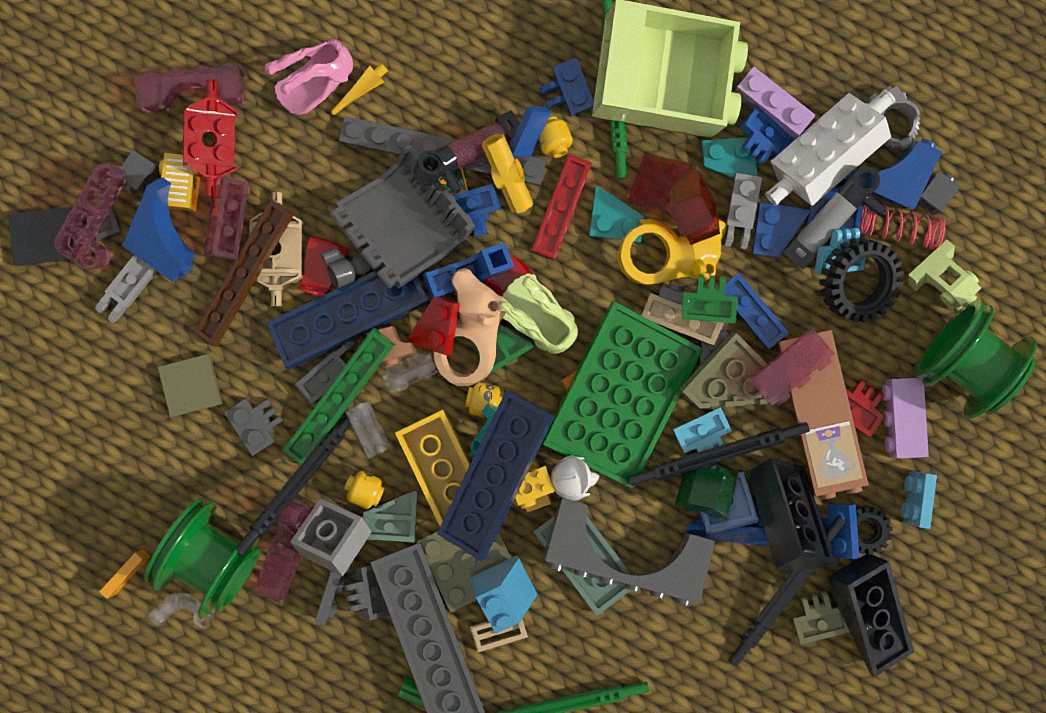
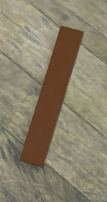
(244, 272)

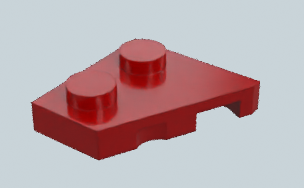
(437, 326)

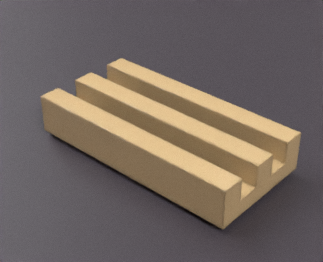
(477, 637)

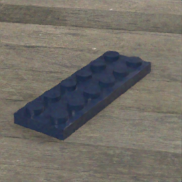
(342, 317)
(495, 474)

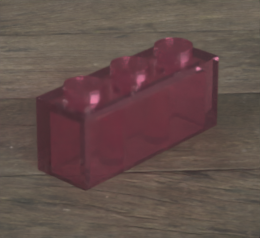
(226, 219)
(792, 367)

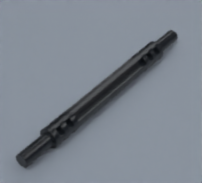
(719, 453)
(293, 486)
(778, 602)

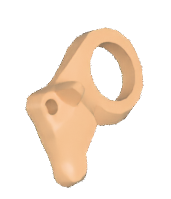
(478, 322)

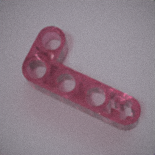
(95, 215)
(282, 556)

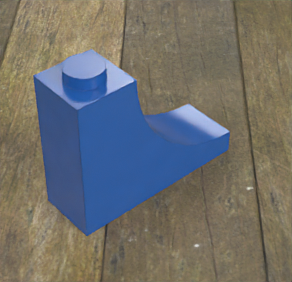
(907, 177)
(154, 236)

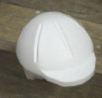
(573, 478)

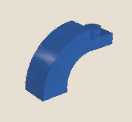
(483, 265)

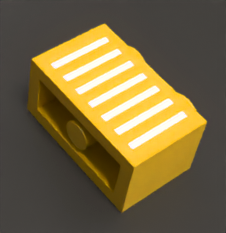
(184, 185)

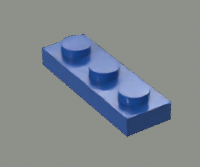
(755, 312)

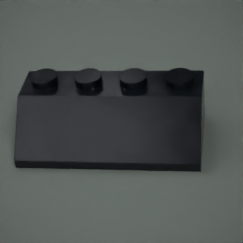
(790, 516)

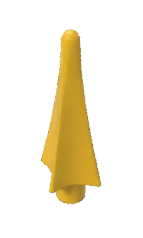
(369, 80)

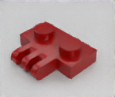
(863, 410)

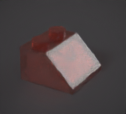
(693, 207)

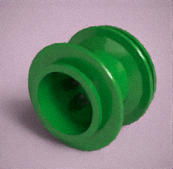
(977, 360)
(201, 558)

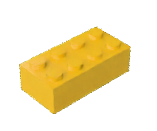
(435, 459)

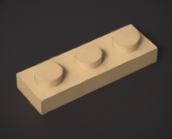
(669, 315)

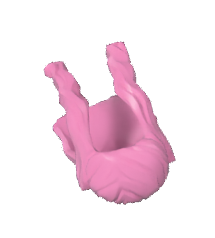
(316, 79)

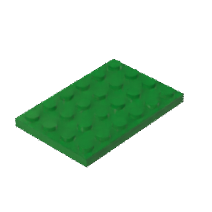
(622, 394)

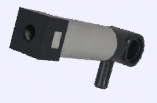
(833, 216)

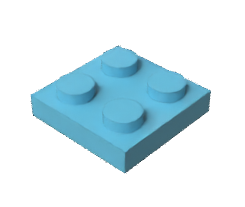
(919, 499)

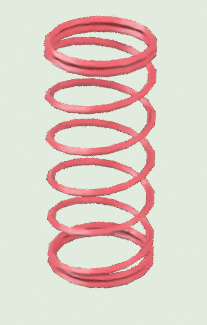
(929, 234)

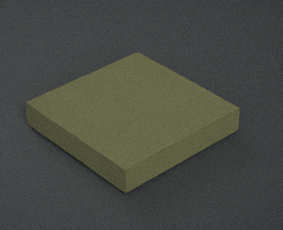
(190, 385)

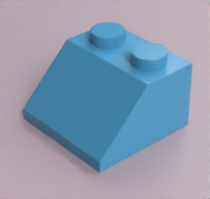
(504, 593)

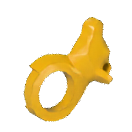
(681, 259)

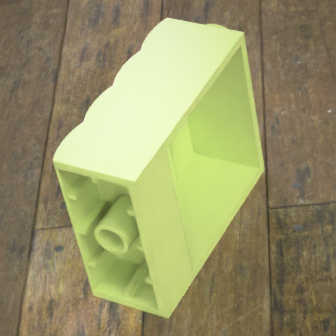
(668, 69)

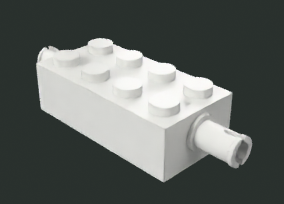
(831, 148)

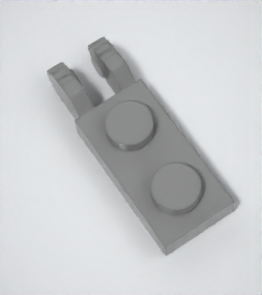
(742, 207)
(126, 287)

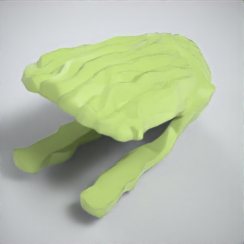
(538, 315)

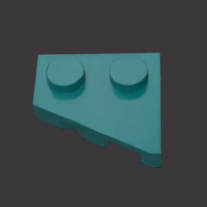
(728, 157)
(612, 217)

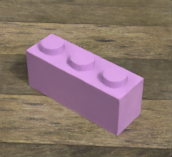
(785, 110)
(905, 418)

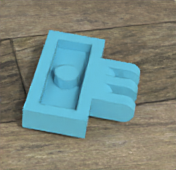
(838, 237)
(703, 431)

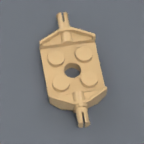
(286, 266)

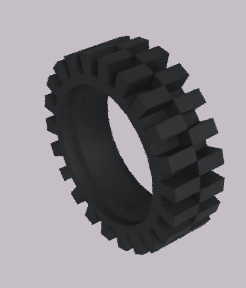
(875, 303)

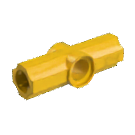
(507, 173)

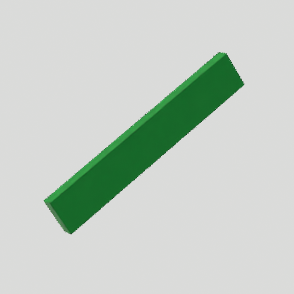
(339, 395)

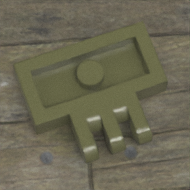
(818, 620)

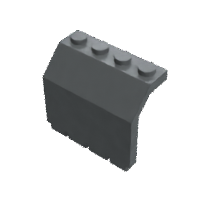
(402, 222)

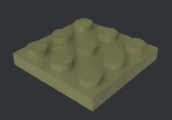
(454, 567)

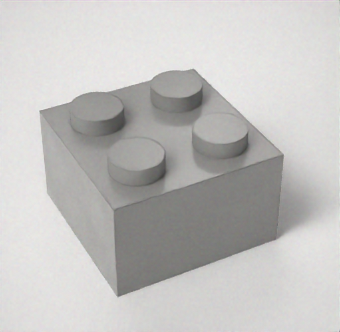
(331, 536)

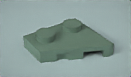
(394, 519)

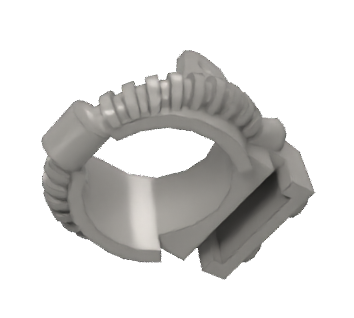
(910, 110)

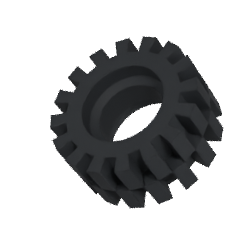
(882, 529)

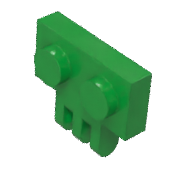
(710, 302)

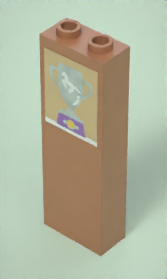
(832, 444)

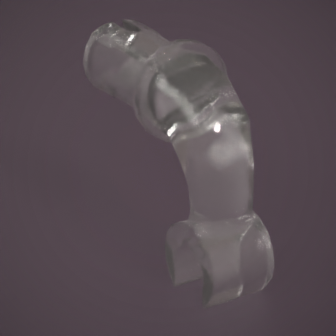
(174, 603)

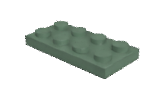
(595, 593)

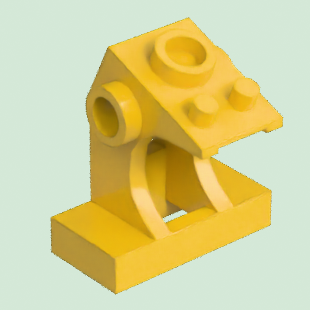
(535, 488)

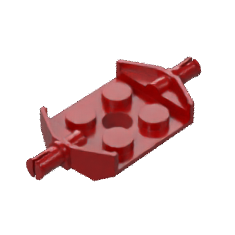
(218, 120)

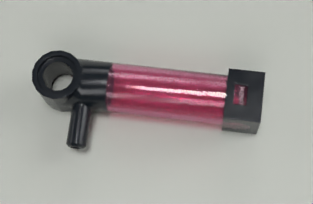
(461, 152)

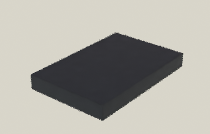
(35, 234)

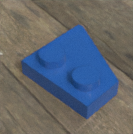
(776, 228)

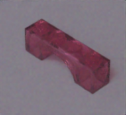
(158, 90)

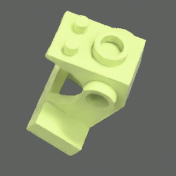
(954, 296)

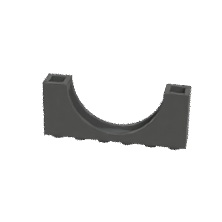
(678, 577)

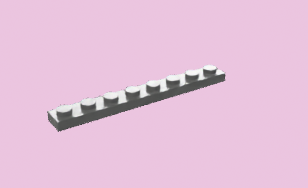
(394, 139)

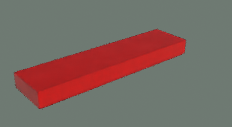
(561, 207)

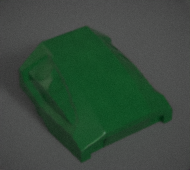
(707, 491)

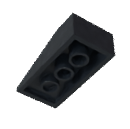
(872, 611)

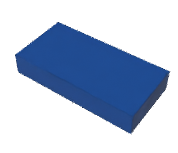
(529, 130)

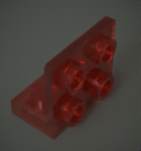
(654, 181)

